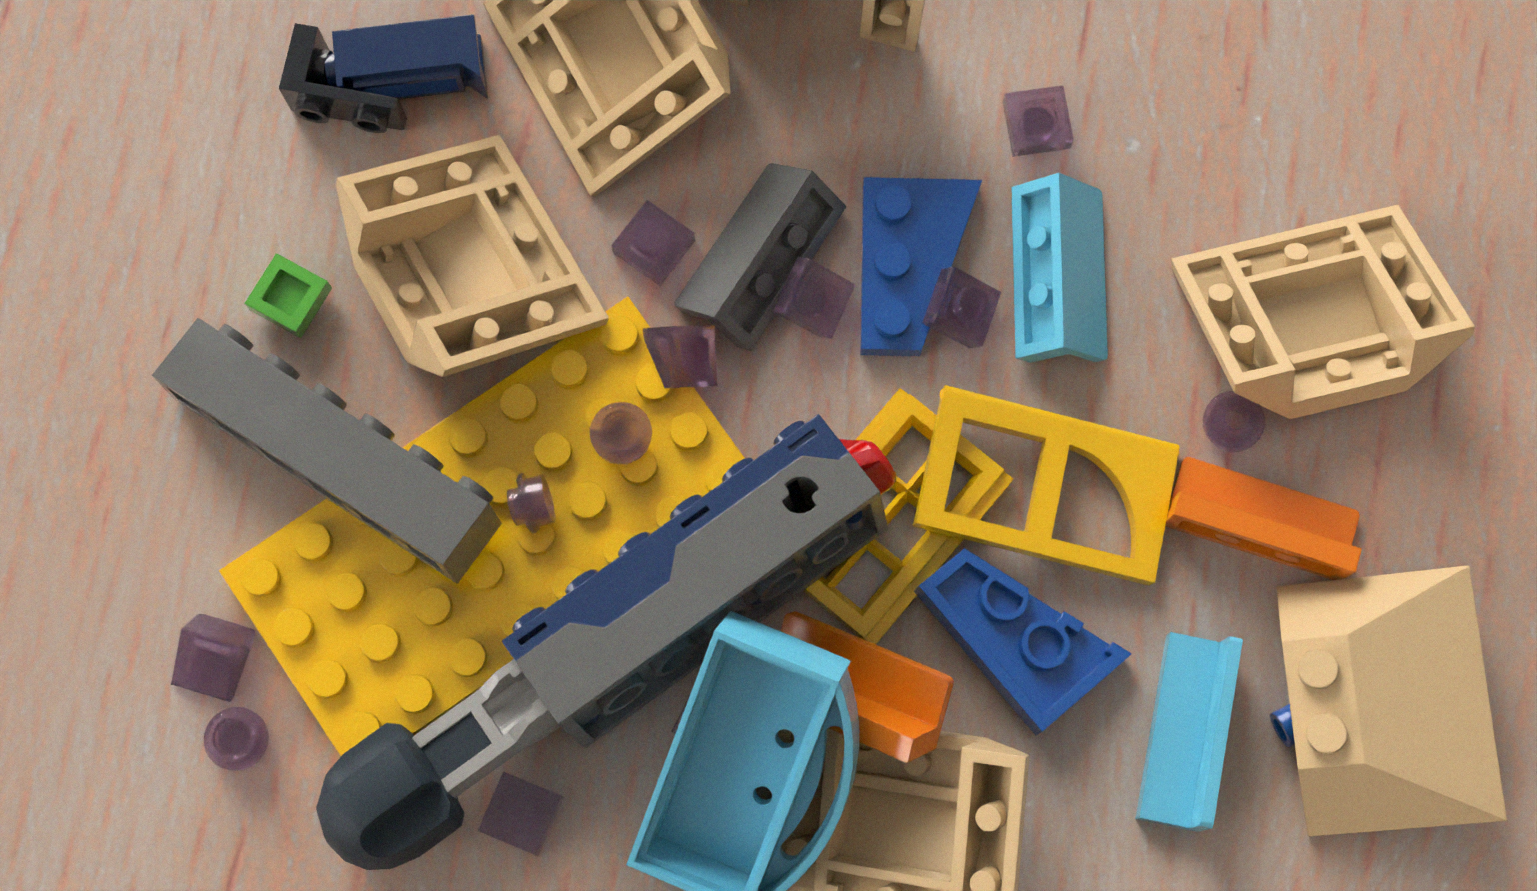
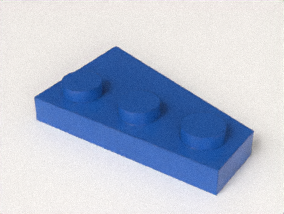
(906, 240)
(1020, 644)

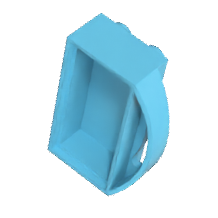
(705, 816)

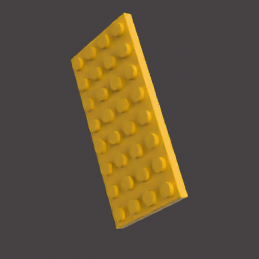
(397, 642)

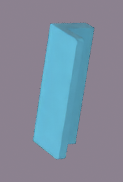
(1059, 270)
(1189, 732)

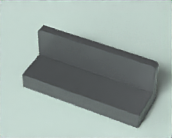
(752, 258)

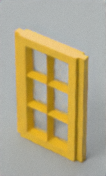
(880, 579)

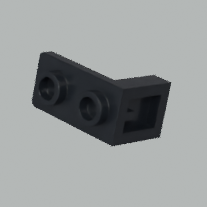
(311, 99)

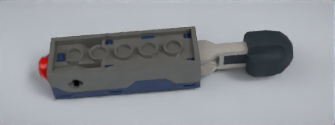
(617, 637)

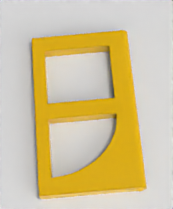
(1134, 463)

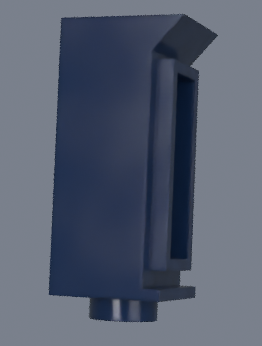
(409, 58)

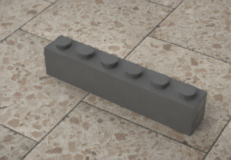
(330, 449)

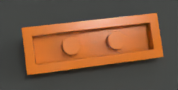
(1264, 519)
(896, 697)

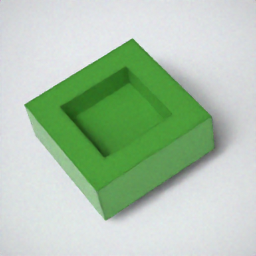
(288, 295)

